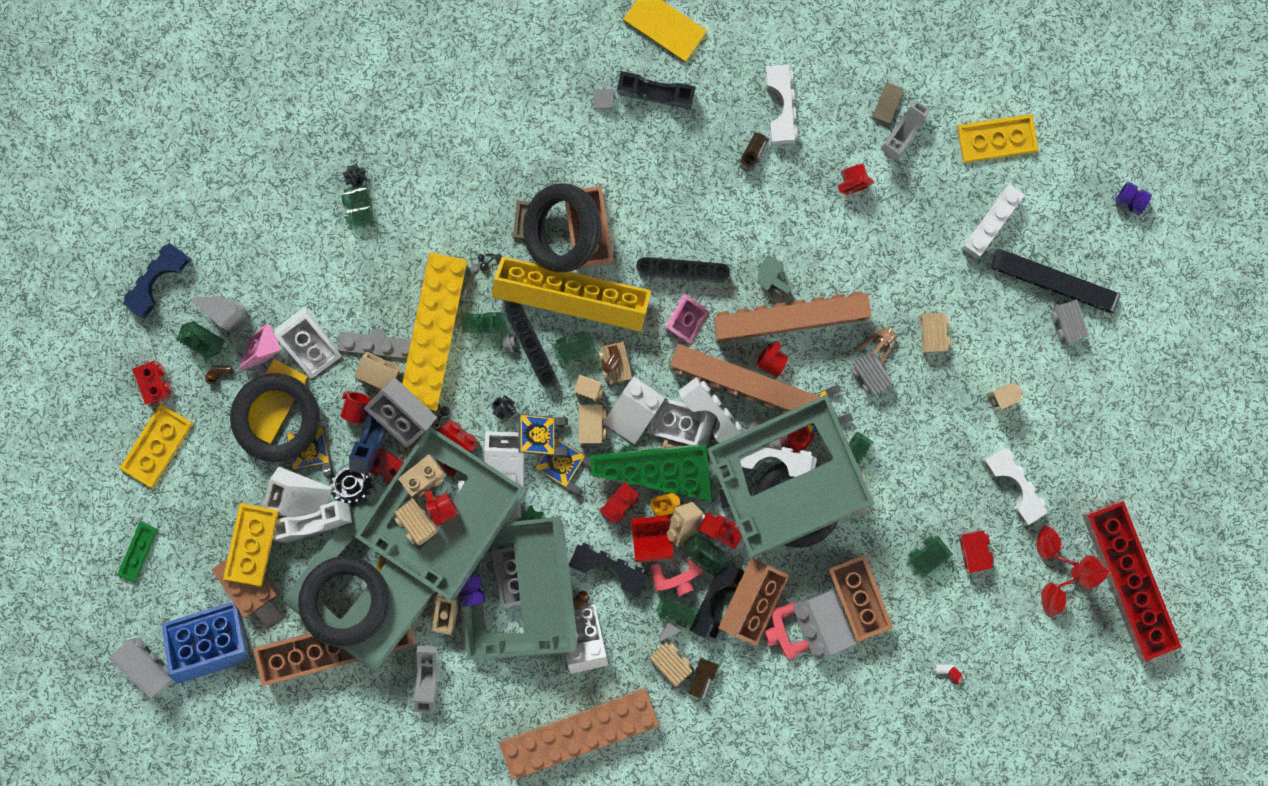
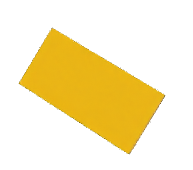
(665, 27)
(997, 138)
(272, 407)
(156, 446)
(250, 545)

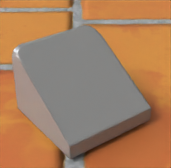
(604, 99)
(268, 613)
(668, 631)

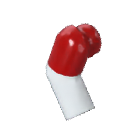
(951, 671)

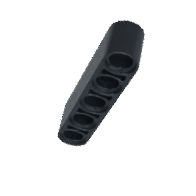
(690, 275)
(529, 334)

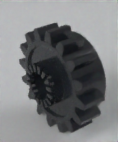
(344, 493)

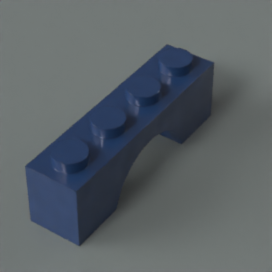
(141, 299)
(366, 450)

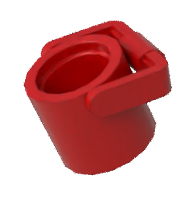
(854, 179)
(772, 360)
(353, 407)
(798, 440)
(441, 508)

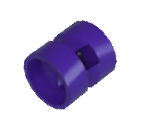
(1133, 198)
(471, 592)

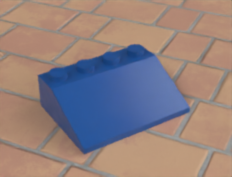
(205, 642)

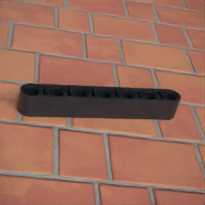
(1056, 280)

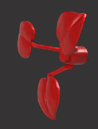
(1089, 572)

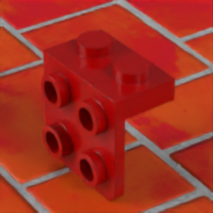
(458, 435)
(651, 538)

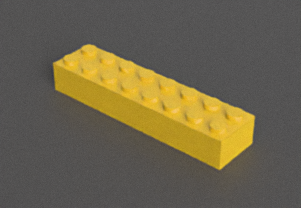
(571, 294)
(433, 327)

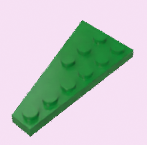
(664, 469)

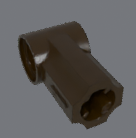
(754, 151)
(704, 674)

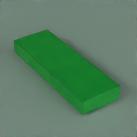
(137, 552)

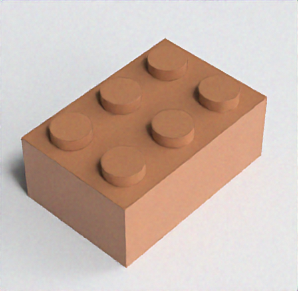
(245, 596)

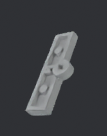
(376, 344)

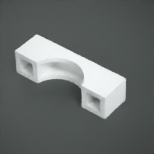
(778, 80)
(993, 221)
(697, 398)
(796, 463)
(1029, 505)
(328, 517)

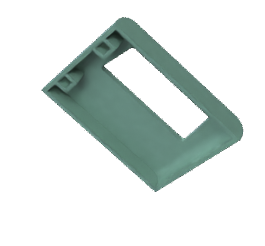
(802, 502)
(462, 541)
(406, 594)
(543, 595)

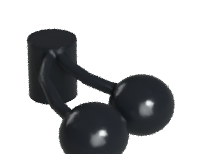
(484, 265)
(445, 411)

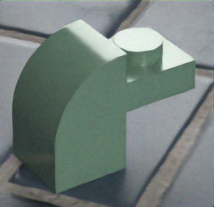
(767, 276)

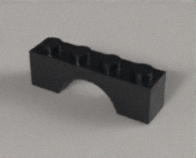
(638, 87)
(631, 579)
(708, 615)

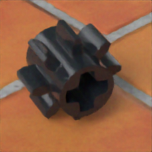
(354, 175)
(503, 407)

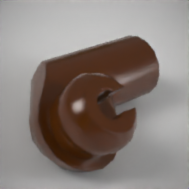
(614, 360)
(216, 372)
(580, 600)

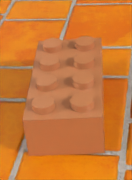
(603, 253)
(859, 597)
(753, 601)

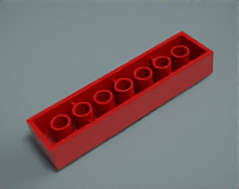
(1132, 581)

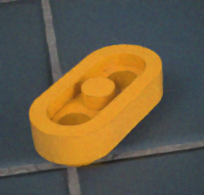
(664, 504)

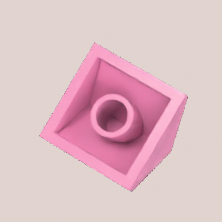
(687, 319)
(260, 348)

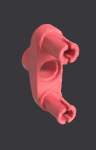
(681, 582)
(778, 635)

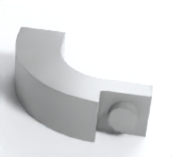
(905, 130)
(426, 679)

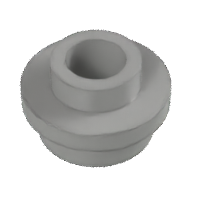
(510, 342)

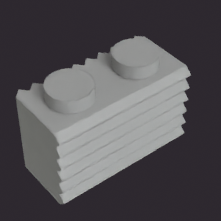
(1069, 322)
(872, 373)

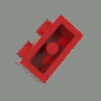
(152, 382)
(386, 465)
(619, 502)
(721, 530)
(975, 551)

